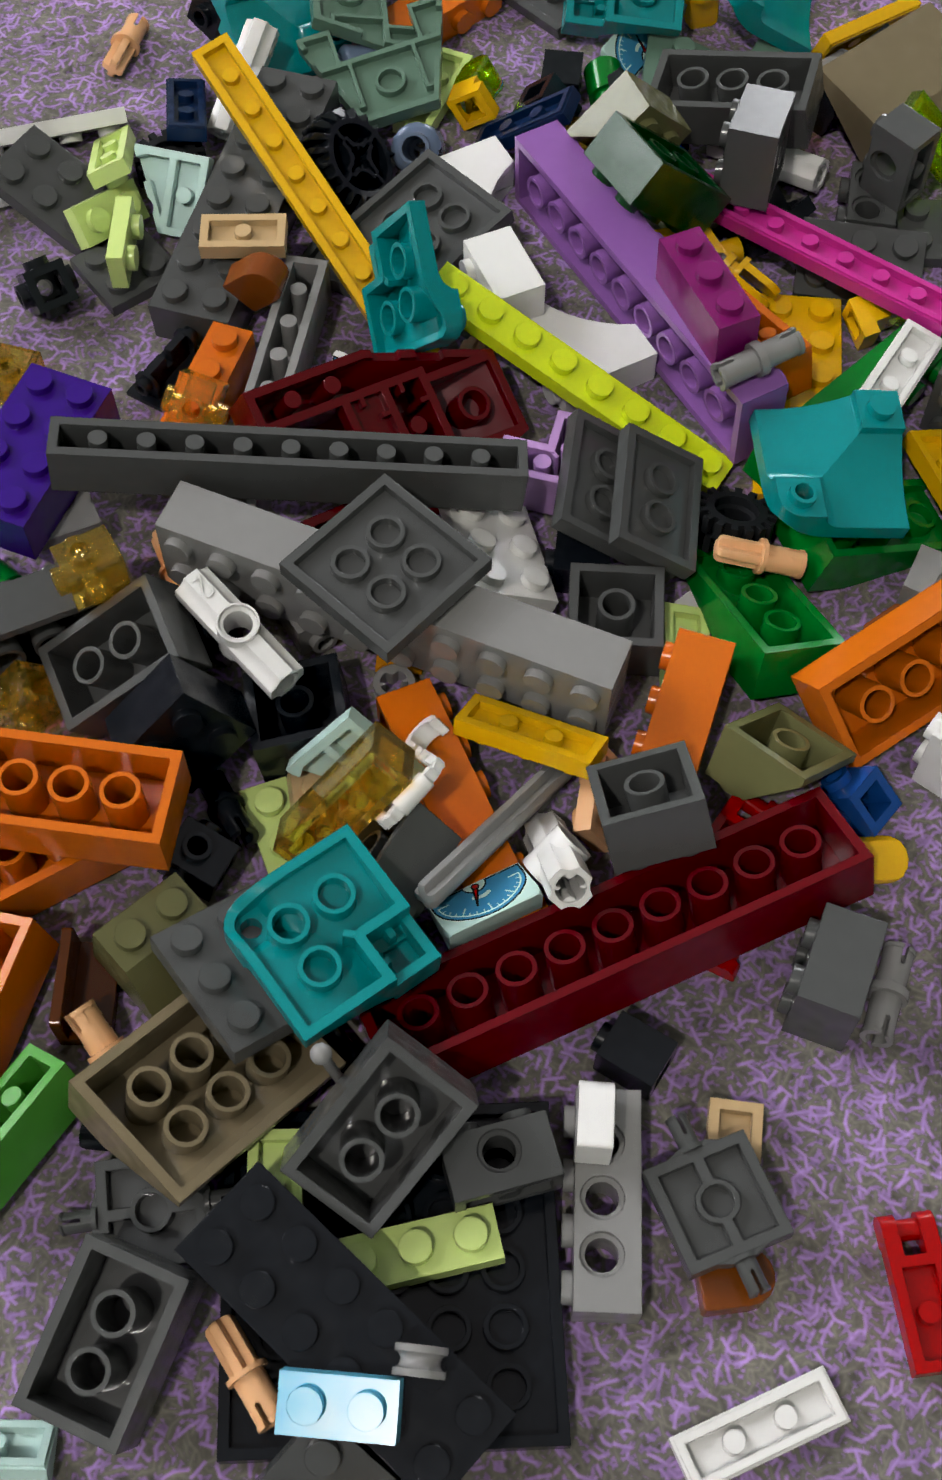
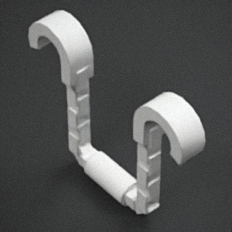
(423, 782)

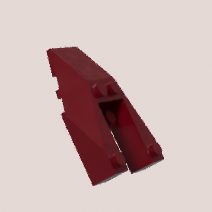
(391, 393)

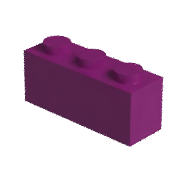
(706, 294)

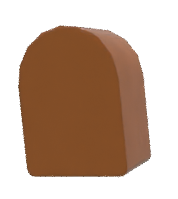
(257, 279)
(724, 1292)

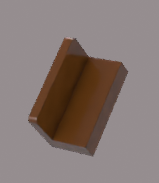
(77, 981)

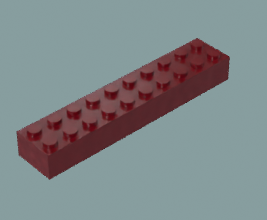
(633, 936)

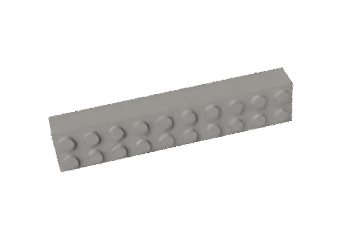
(480, 641)

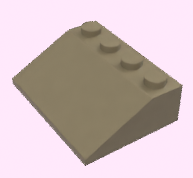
(884, 73)
(179, 1104)

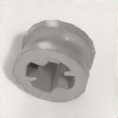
(391, 674)
(420, 1361)

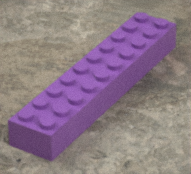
(618, 265)

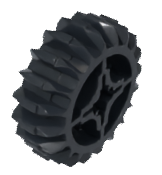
(349, 155)

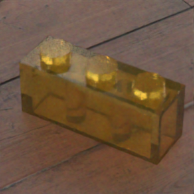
(348, 792)

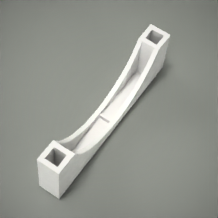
(613, 347)

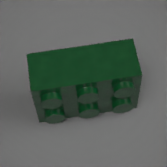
(654, 176)

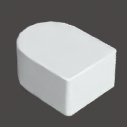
(594, 1122)

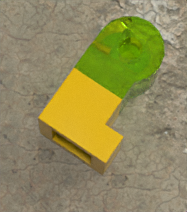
(477, 87)
(867, 320)

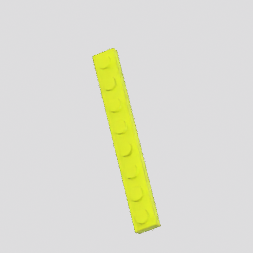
(571, 373)

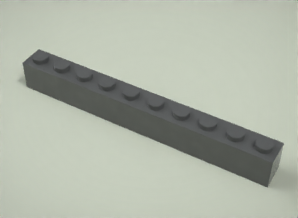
(283, 462)

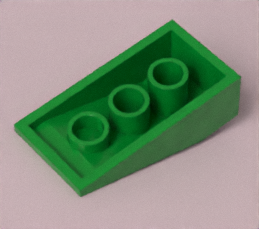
(852, 561)
(767, 619)

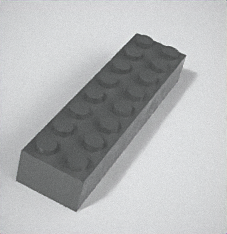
(239, 184)

